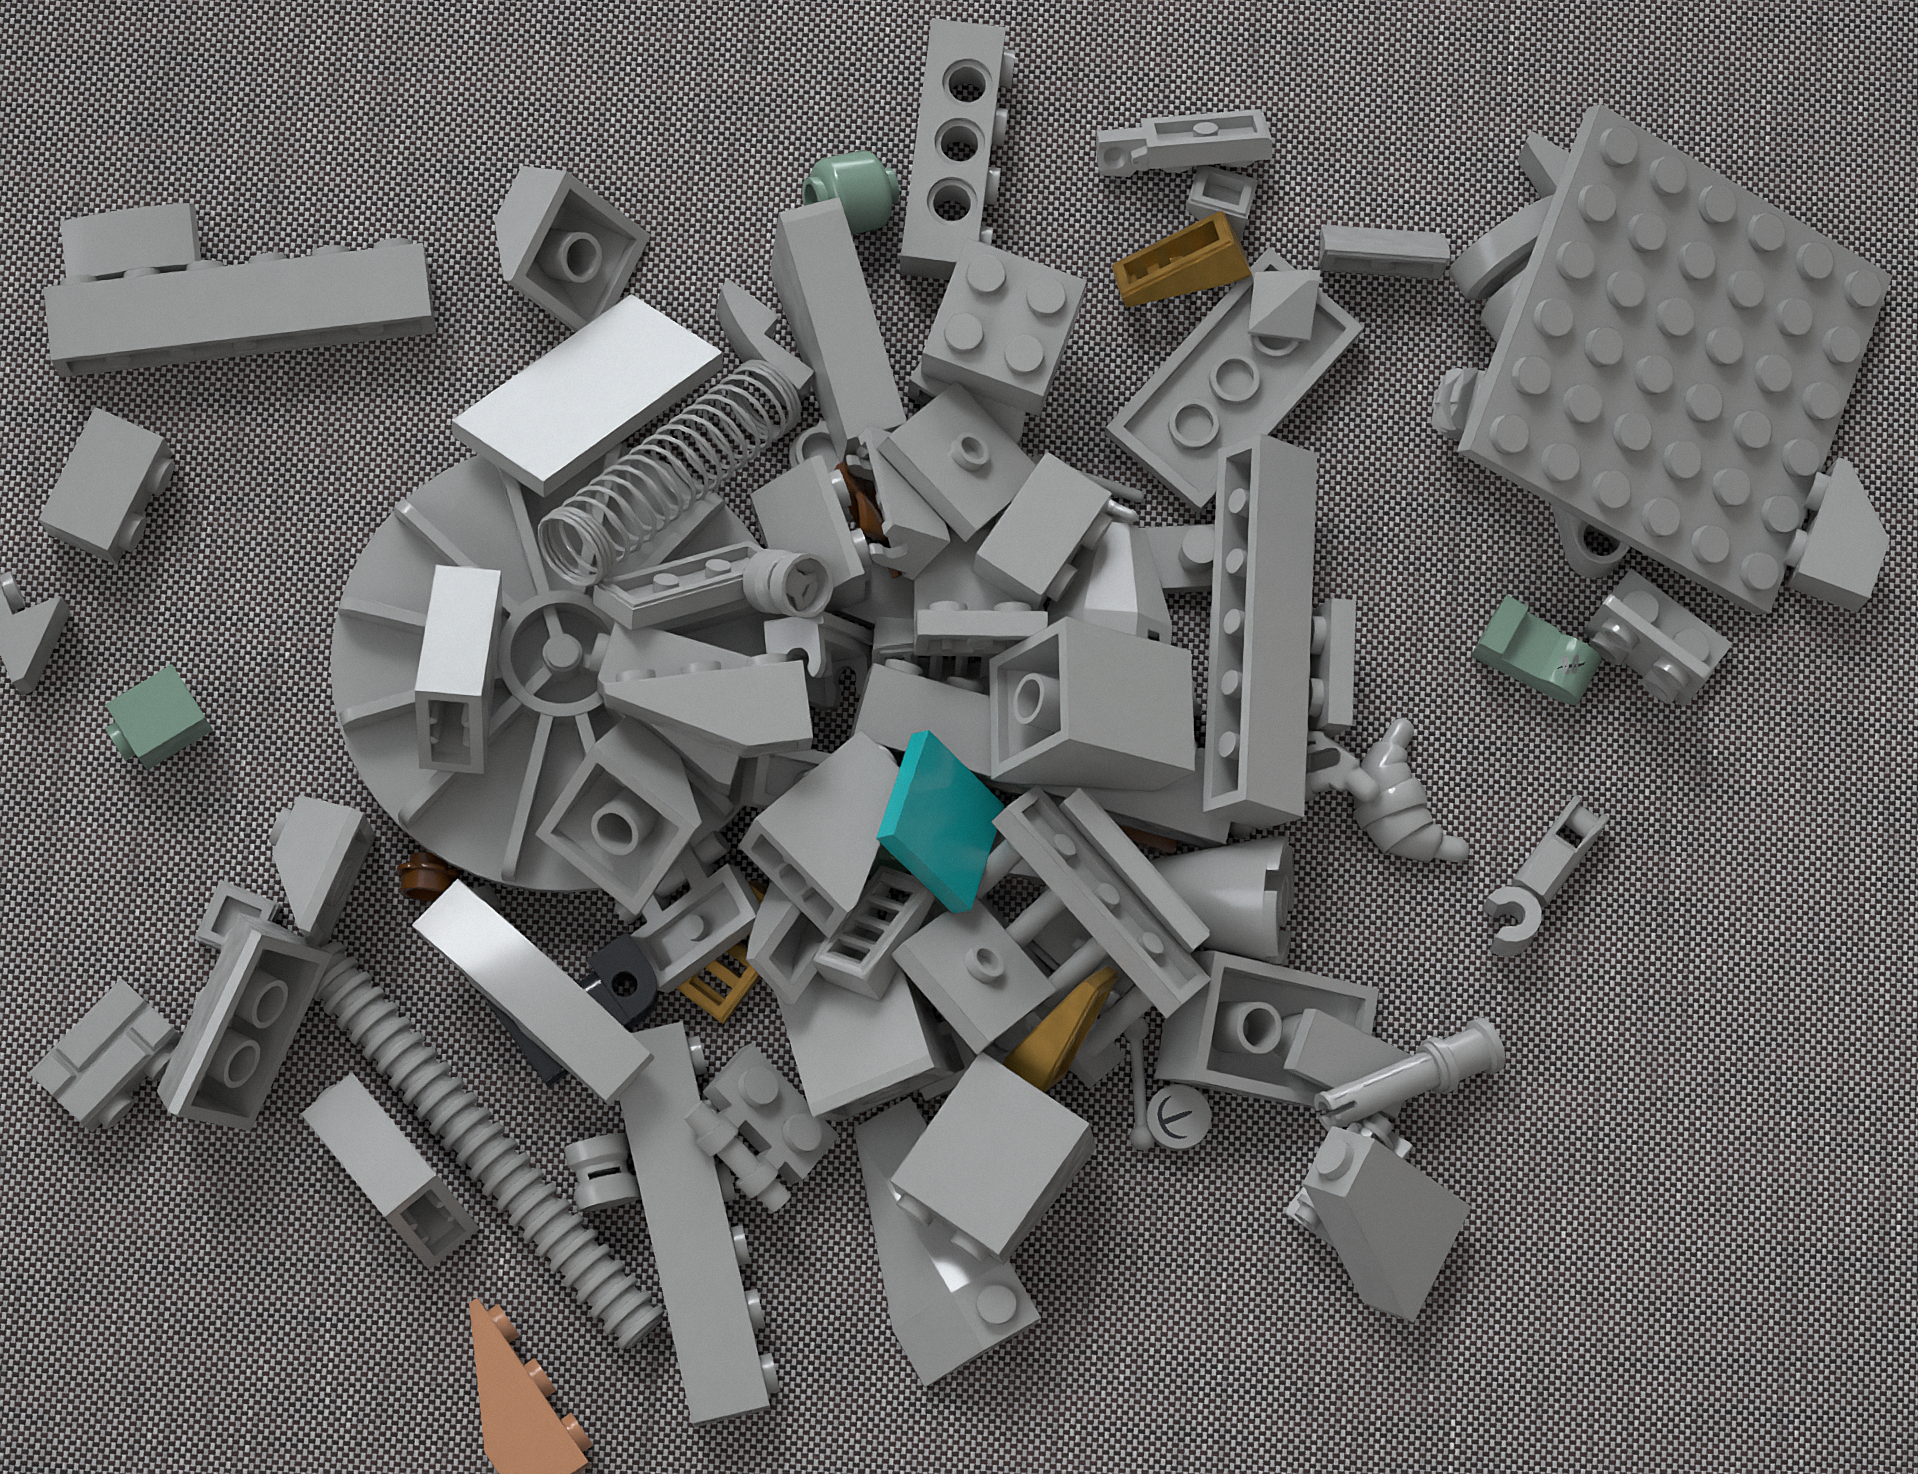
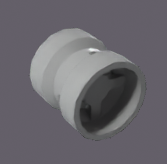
(788, 583)
(598, 1158)

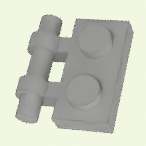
(699, 924)
(770, 1116)

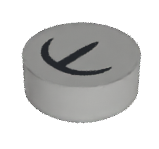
(1178, 1117)

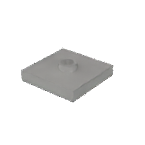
(959, 460)
(974, 974)

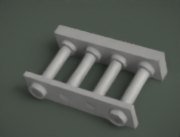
(1106, 908)

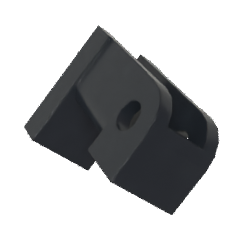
(609, 967)

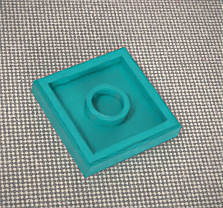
(940, 821)

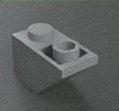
(1842, 541)

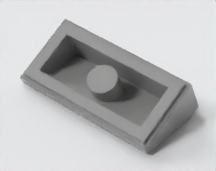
(1383, 251)

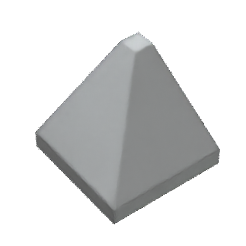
(1222, 190)
(1284, 304)

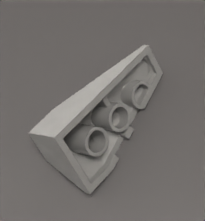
(937, 1296)

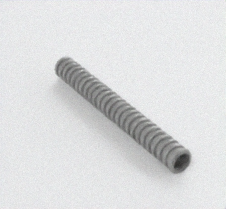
(485, 1150)

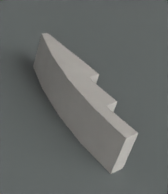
(533, 992)

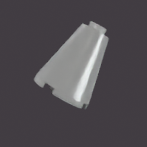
(1238, 894)

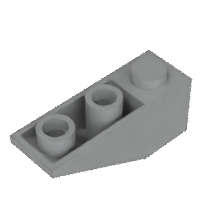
(733, 709)

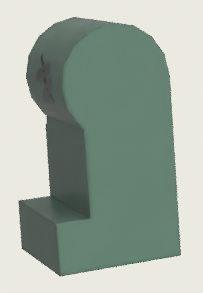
(1536, 653)

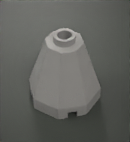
(1117, 586)

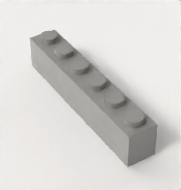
(239, 308)
(1260, 633)
(902, 702)
(692, 1236)

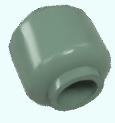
(860, 183)

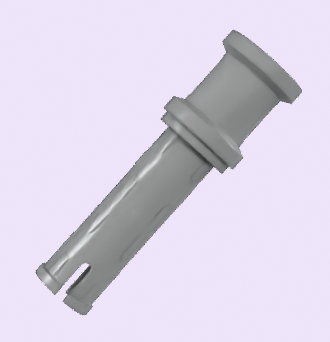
(1434, 1067)

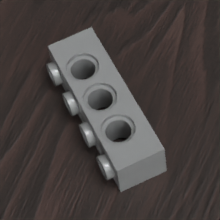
(955, 56)

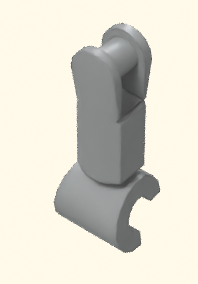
(1541, 878)

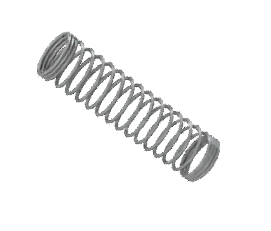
(593, 532)

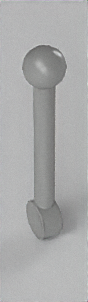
(1140, 1135)

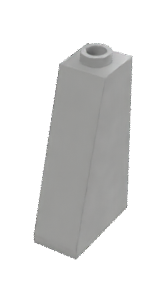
(834, 323)

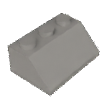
(242, 1024)

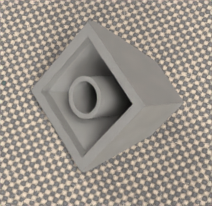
(565, 245)
(624, 814)
(319, 861)

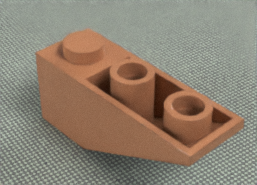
(517, 1420)

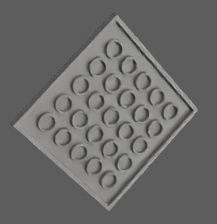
(1675, 361)

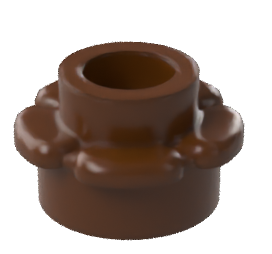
(425, 877)

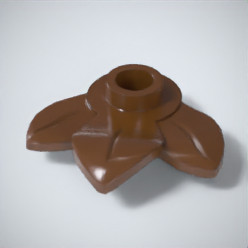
(865, 508)

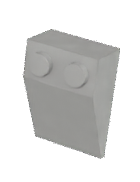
(1246, 1043)

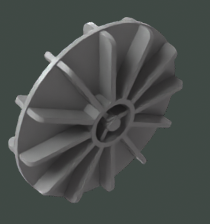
(543, 693)

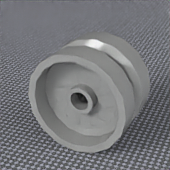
(1498, 262)

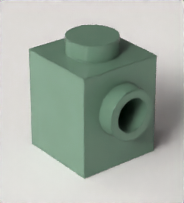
(156, 719)

